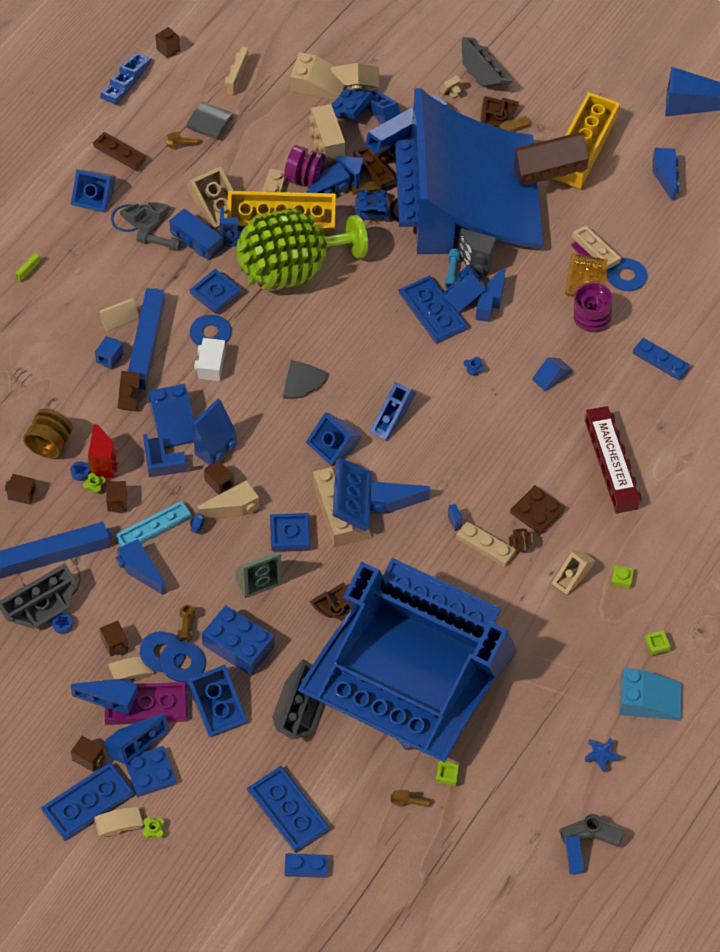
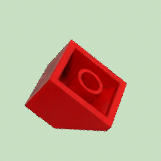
(102, 454)

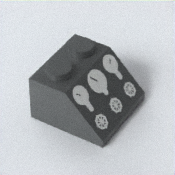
(477, 250)

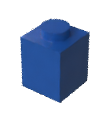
(109, 352)

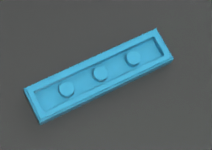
(155, 524)

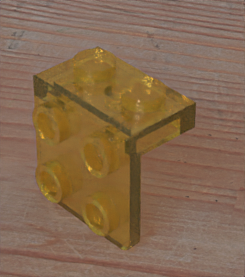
(584, 270)

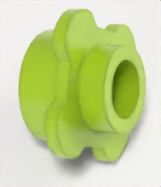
(96, 487)
(153, 833)

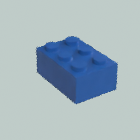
(238, 640)

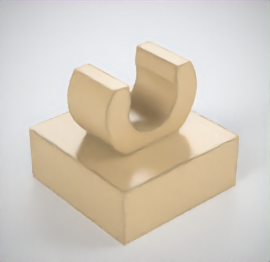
(451, 86)

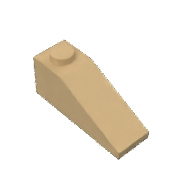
(231, 503)

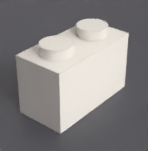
(211, 359)

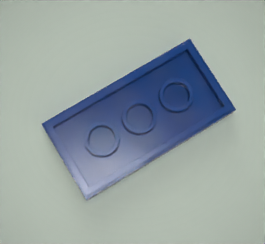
(433, 309)
(352, 494)
(85, 800)
(288, 809)

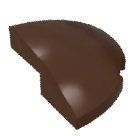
(497, 111)
(332, 603)

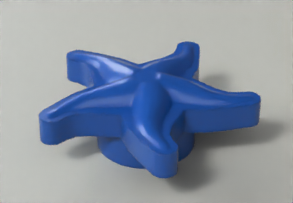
(601, 753)

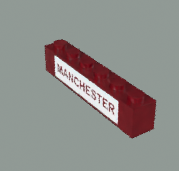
(612, 459)

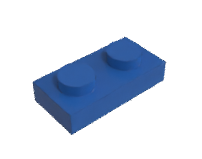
(306, 865)

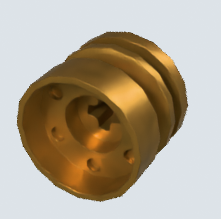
(48, 433)

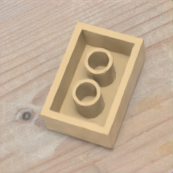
(326, 134)

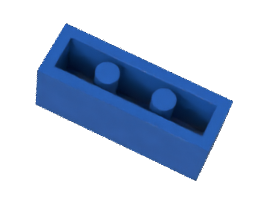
(196, 234)

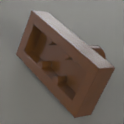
(129, 390)

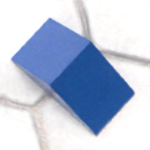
(354, 167)
(551, 372)

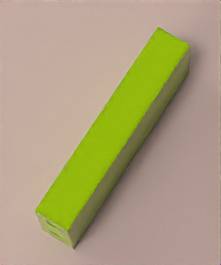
(27, 267)

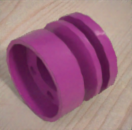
(304, 166)
(592, 307)

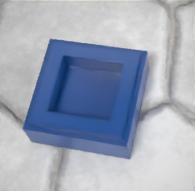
(455, 517)

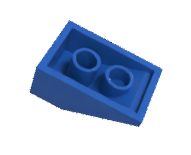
(172, 415)
(213, 433)
(216, 700)

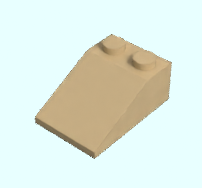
(314, 77)
(211, 194)

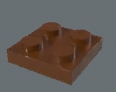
(537, 510)

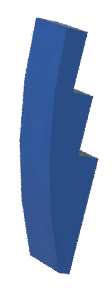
(125, 79)

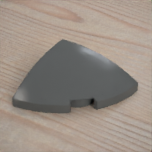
(145, 216)
(302, 379)

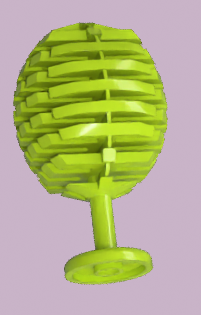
(289, 249)

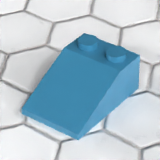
(649, 695)

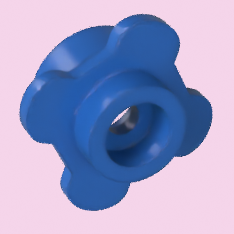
(474, 370)

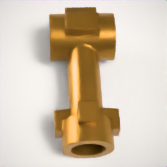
(187, 614)

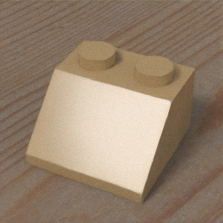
(358, 76)

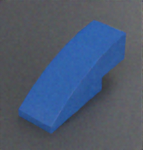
(491, 297)

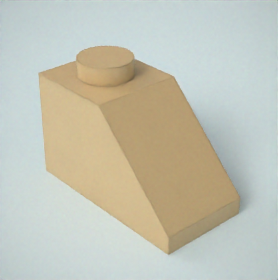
(573, 571)

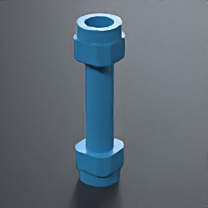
(454, 256)

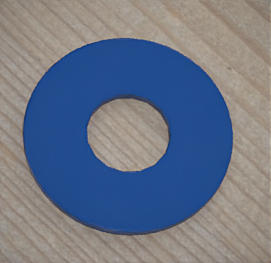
(627, 285)
(210, 320)
(148, 645)
(177, 648)

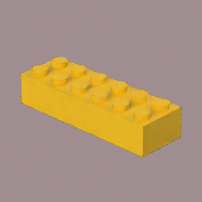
(596, 121)
(248, 204)

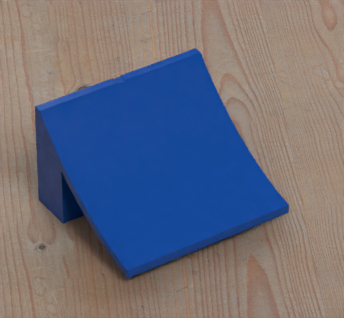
(464, 178)
(410, 657)

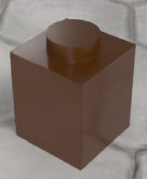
(167, 42)
(218, 477)
(20, 489)
(116, 496)
(114, 638)
(87, 754)

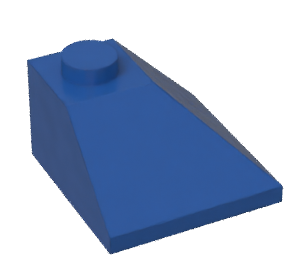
(92, 189)
(333, 438)

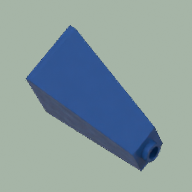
(691, 93)

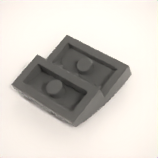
(209, 120)

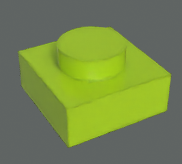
(622, 577)
(657, 642)
(447, 773)

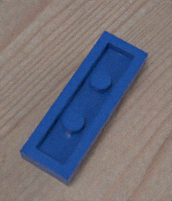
(661, 358)

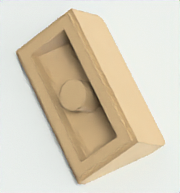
(119, 314)

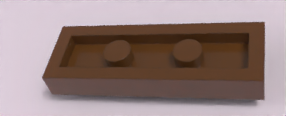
(119, 151)
(375, 168)

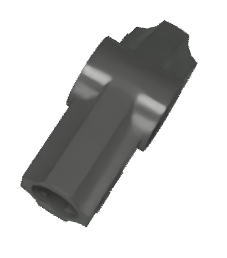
(604, 831)

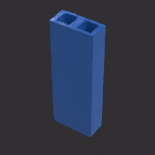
(574, 854)

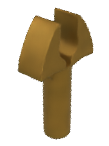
(175, 139)
(401, 797)

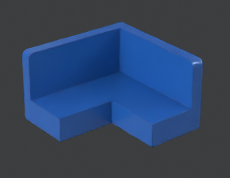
(229, 230)
(465, 289)
(159, 462)

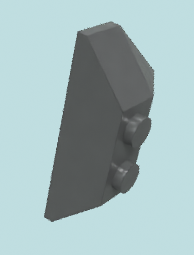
(482, 64)
(40, 599)
(296, 712)

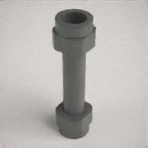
(144, 237)

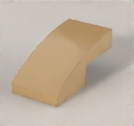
(130, 668)
(119, 820)

